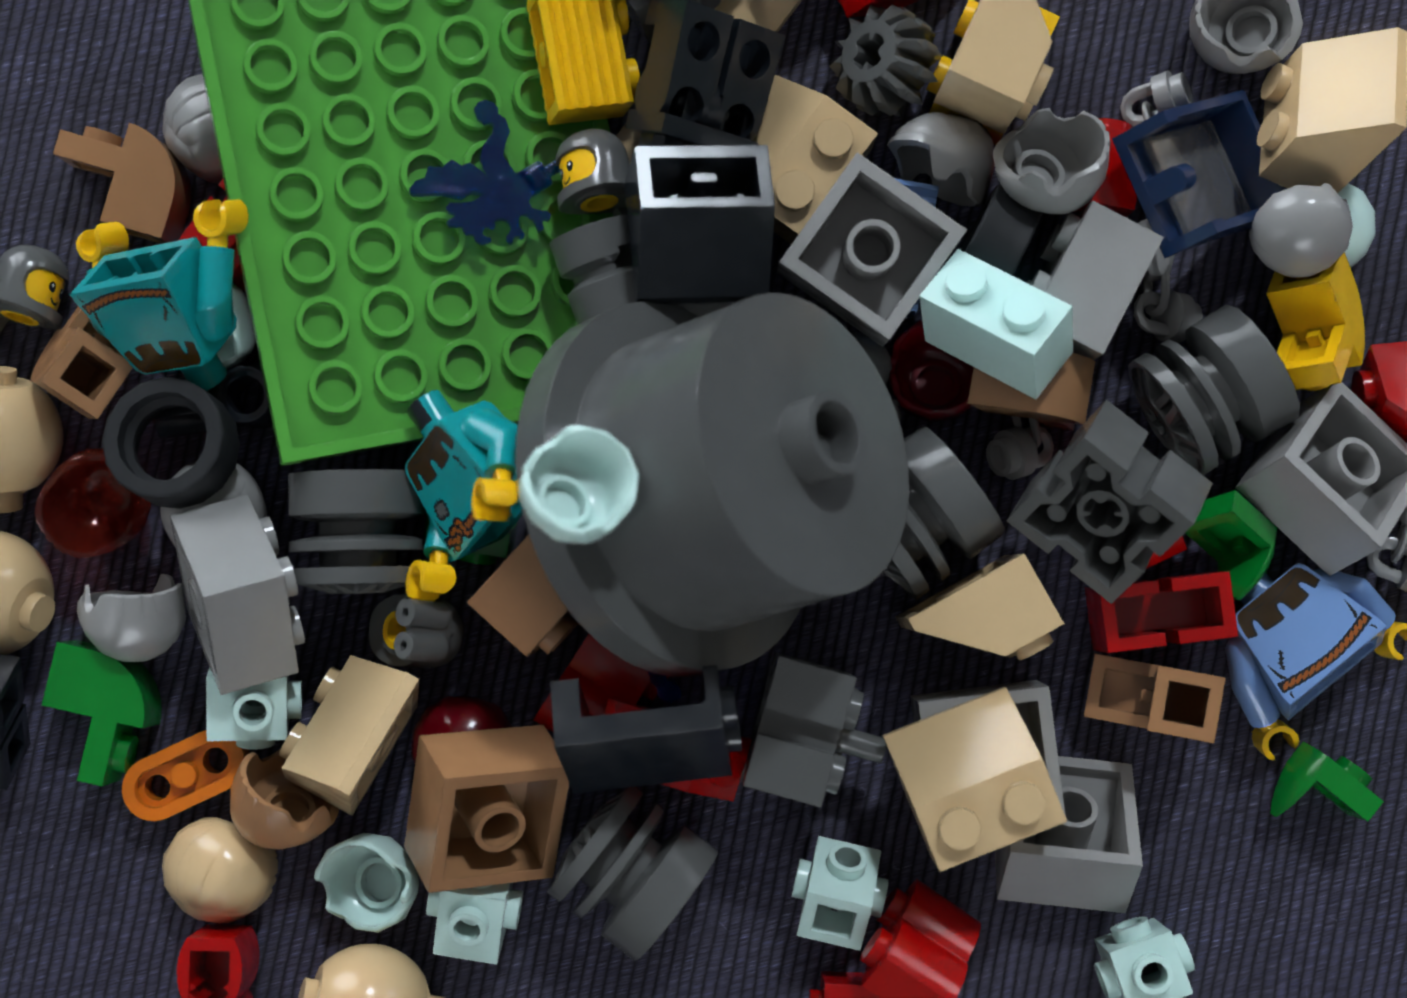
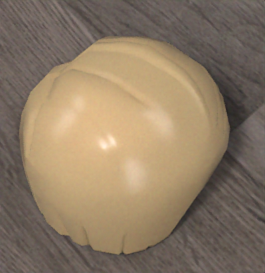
(217, 871)

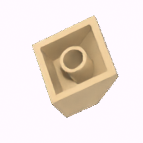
(999, 64)
(1333, 108)
(808, 150)
(990, 610)
(350, 732)
(974, 779)

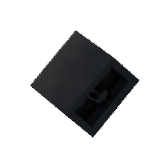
(700, 222)

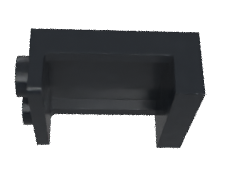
(645, 744)

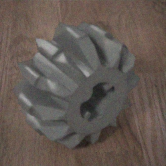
(885, 61)

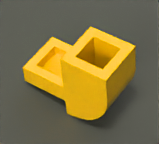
(1319, 325)

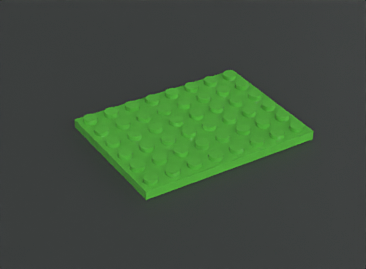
(345, 274)

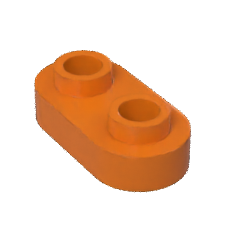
(188, 773)

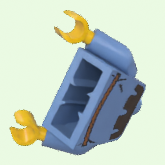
(1300, 640)

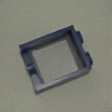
(1197, 170)

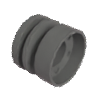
(1214, 389)
(941, 508)
(355, 528)
(632, 871)

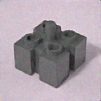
(1110, 502)
(802, 730)

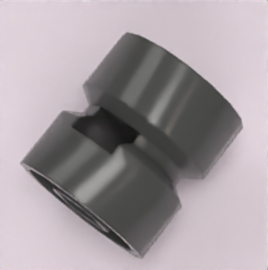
(598, 264)

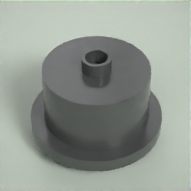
(759, 467)

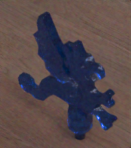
(501, 190)

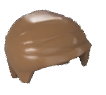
(274, 810)

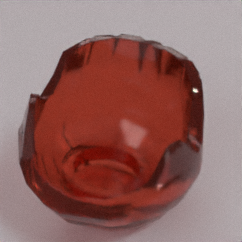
(87, 508)

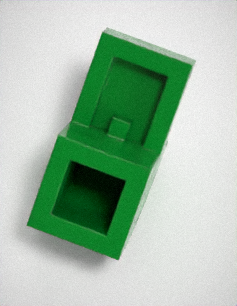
(116, 698)

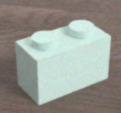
(997, 323)

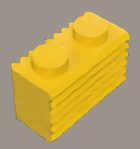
(583, 58)

